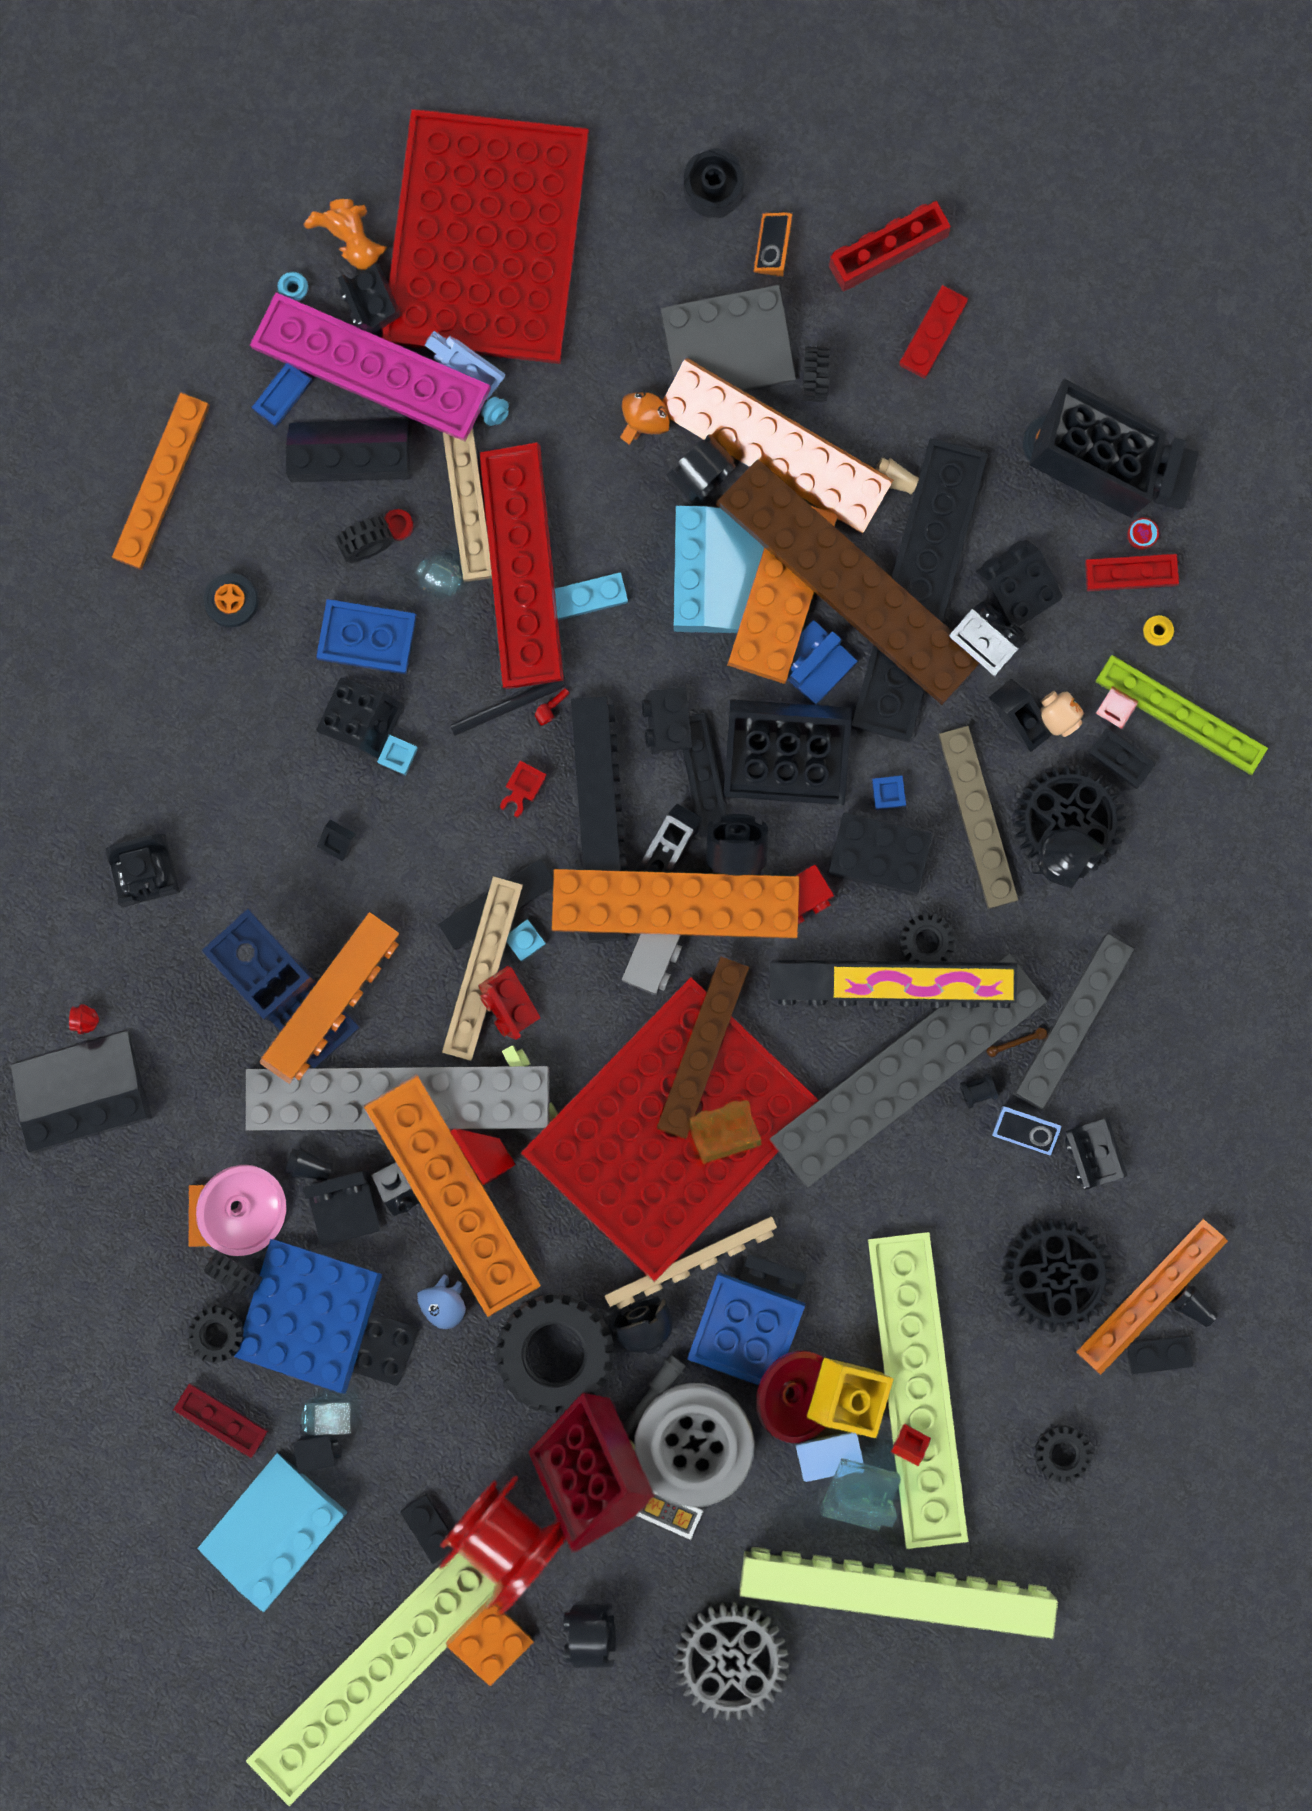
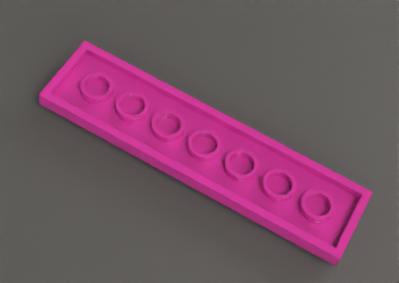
(370, 366)

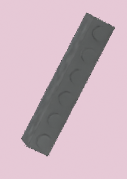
(1073, 1021)

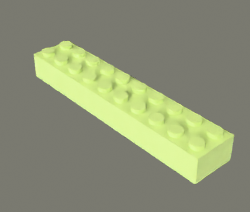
(898, 1594)

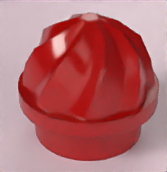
(83, 1019)

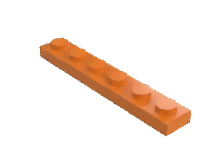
(160, 481)
(1151, 1296)

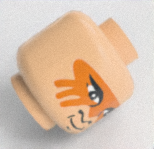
(1061, 713)

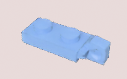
(464, 360)

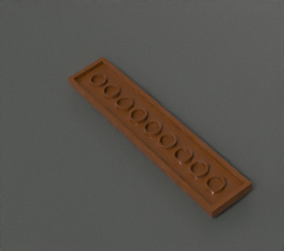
(848, 580)

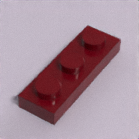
(220, 1420)

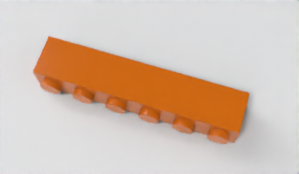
(329, 999)

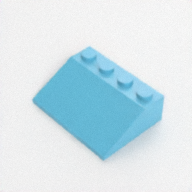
(712, 570)
(271, 1532)

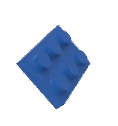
(366, 636)

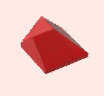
(484, 1153)

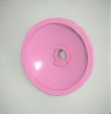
(254, 1220)

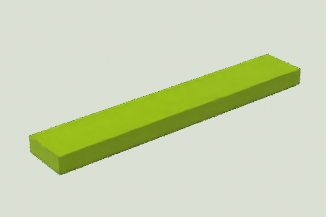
(1183, 715)

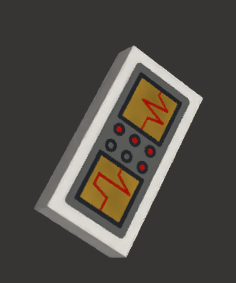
(672, 1516)

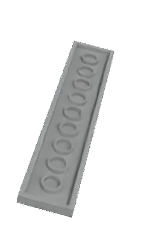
(338, 1095)

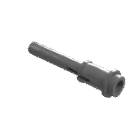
(658, 1385)

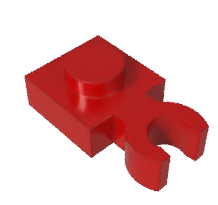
(524, 785)

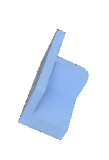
(822, 1455)

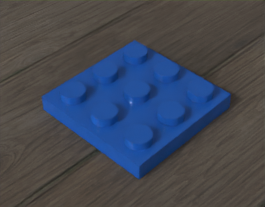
(744, 1328)

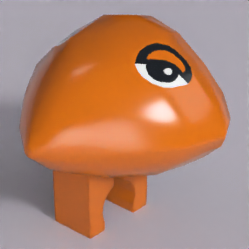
(643, 414)

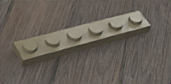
(978, 817)

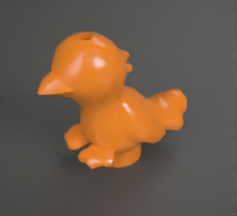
(345, 223)

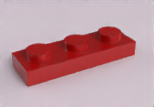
(933, 332)
(1131, 572)

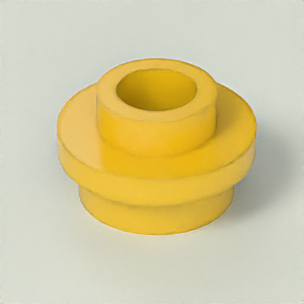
(1154, 639)

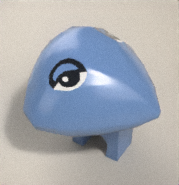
(442, 1304)

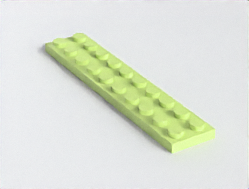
(920, 1388)
(370, 1679)

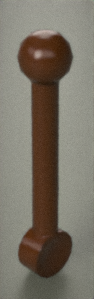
(1039, 1034)

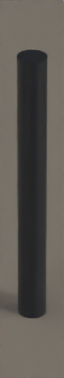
(505, 707)

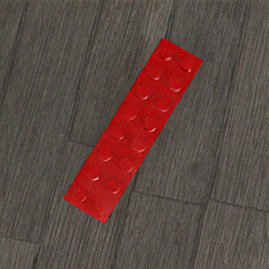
(521, 566)

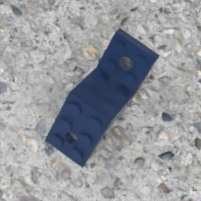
(272, 979)

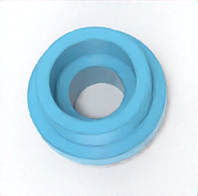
(293, 278)
(495, 411)

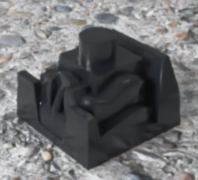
(142, 870)

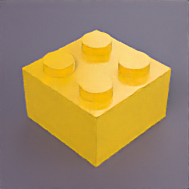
(850, 1398)

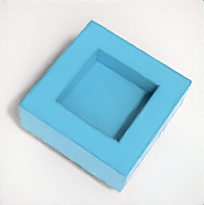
(397, 755)
(525, 940)

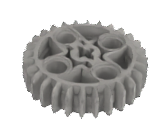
(754, 1697)

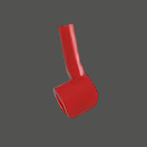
(544, 714)

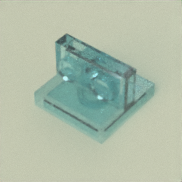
(861, 1495)

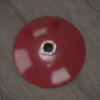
(787, 1415)

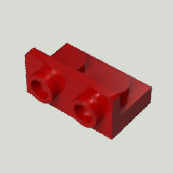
(508, 1002)

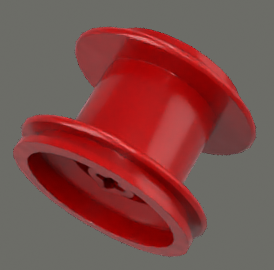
(502, 1544)

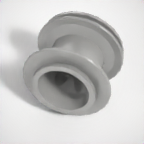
(726, 1469)

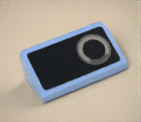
(1026, 1130)

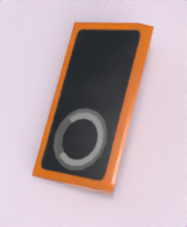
(773, 243)

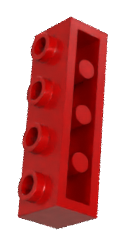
(889, 245)

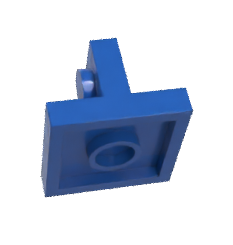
(819, 663)

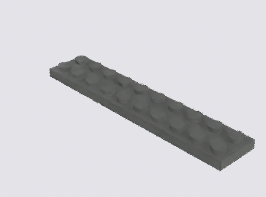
(897, 1081)

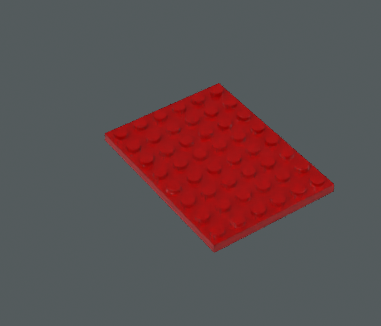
(487, 234)
(647, 1184)

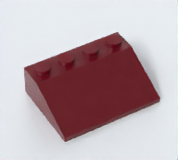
(590, 1471)

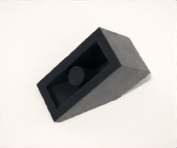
(1020, 714)

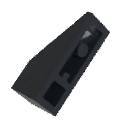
(670, 841)

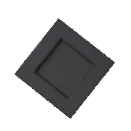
(336, 840)

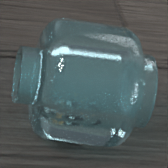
(439, 577)

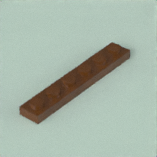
(702, 1047)

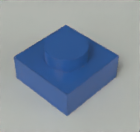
(888, 792)

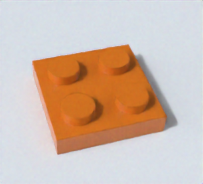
(489, 1643)

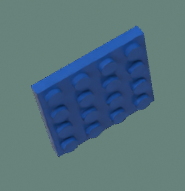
(308, 1316)

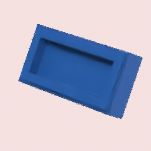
(282, 394)

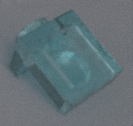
(326, 1418)

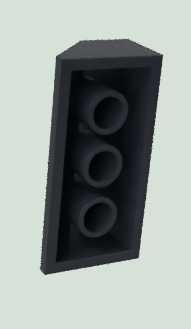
(348, 451)

